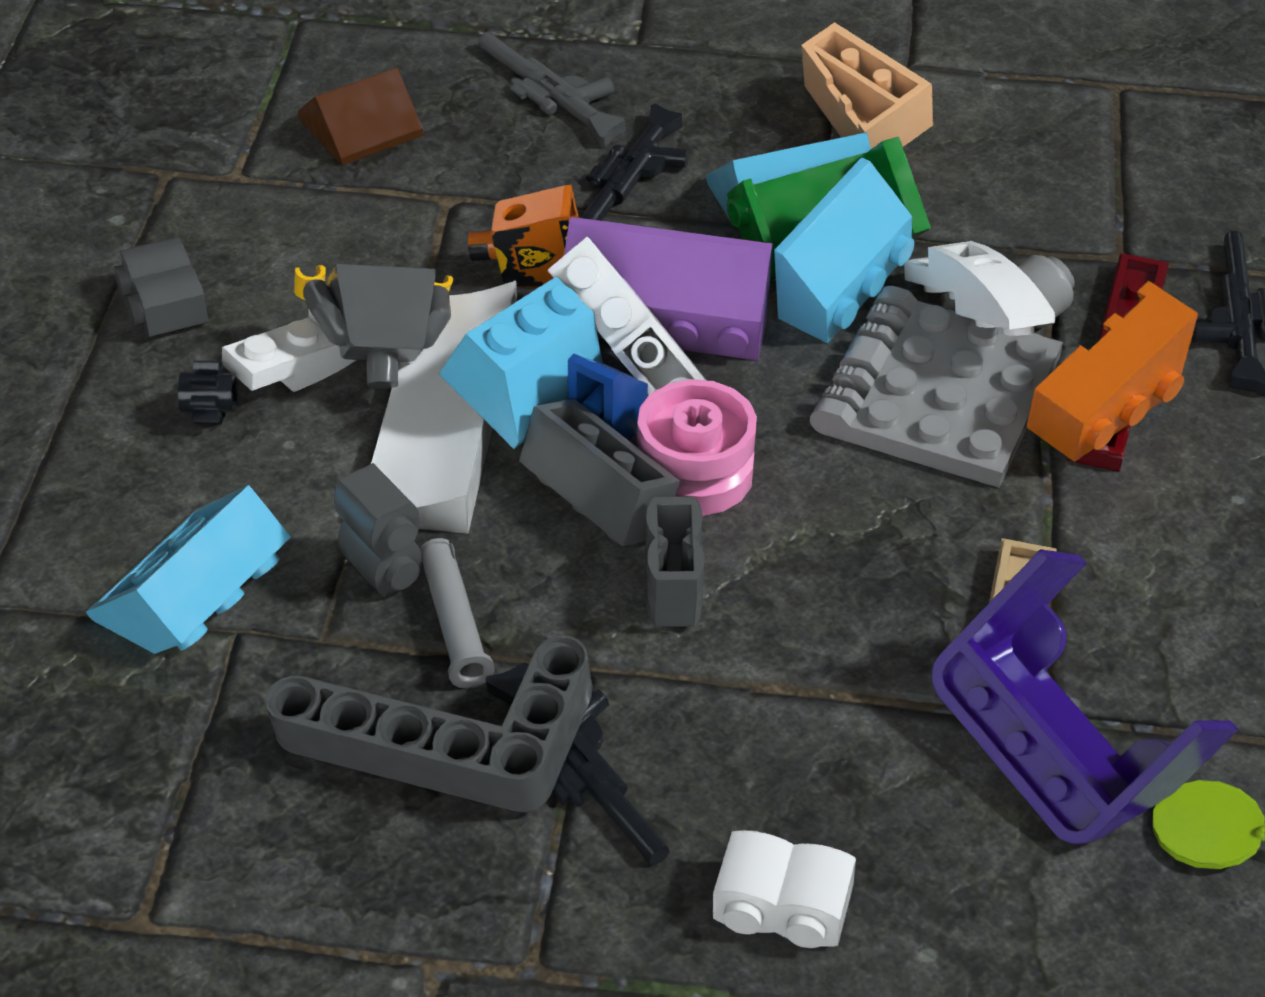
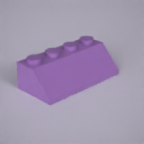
(698, 286)

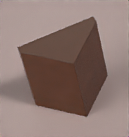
(363, 117)

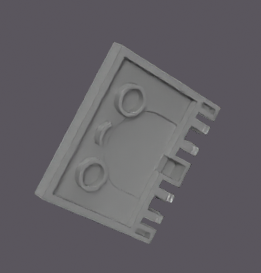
(935, 388)

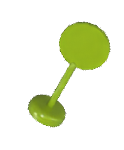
(1209, 825)

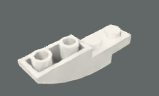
(983, 287)
(624, 318)
(290, 354)

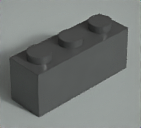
(594, 468)

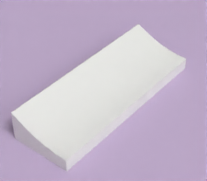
(429, 434)

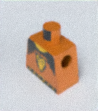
(527, 235)

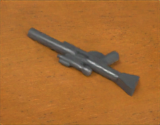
(547, 87)

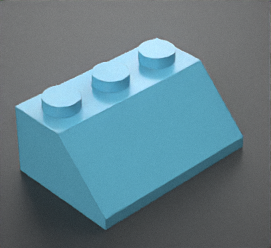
(782, 163)
(841, 253)
(522, 357)
(193, 573)

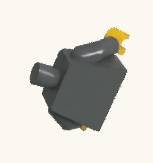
(377, 313)

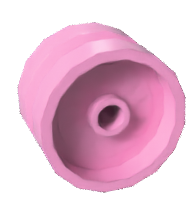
(703, 439)

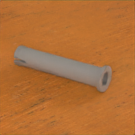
(467, 657)

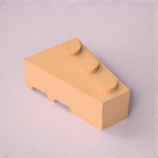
(865, 88)

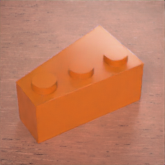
(1118, 378)

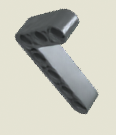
(444, 737)

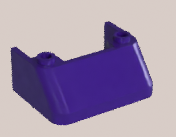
(1036, 734)

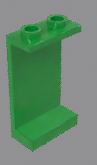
(776, 206)

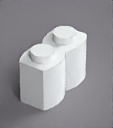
(784, 889)

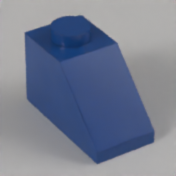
(607, 393)

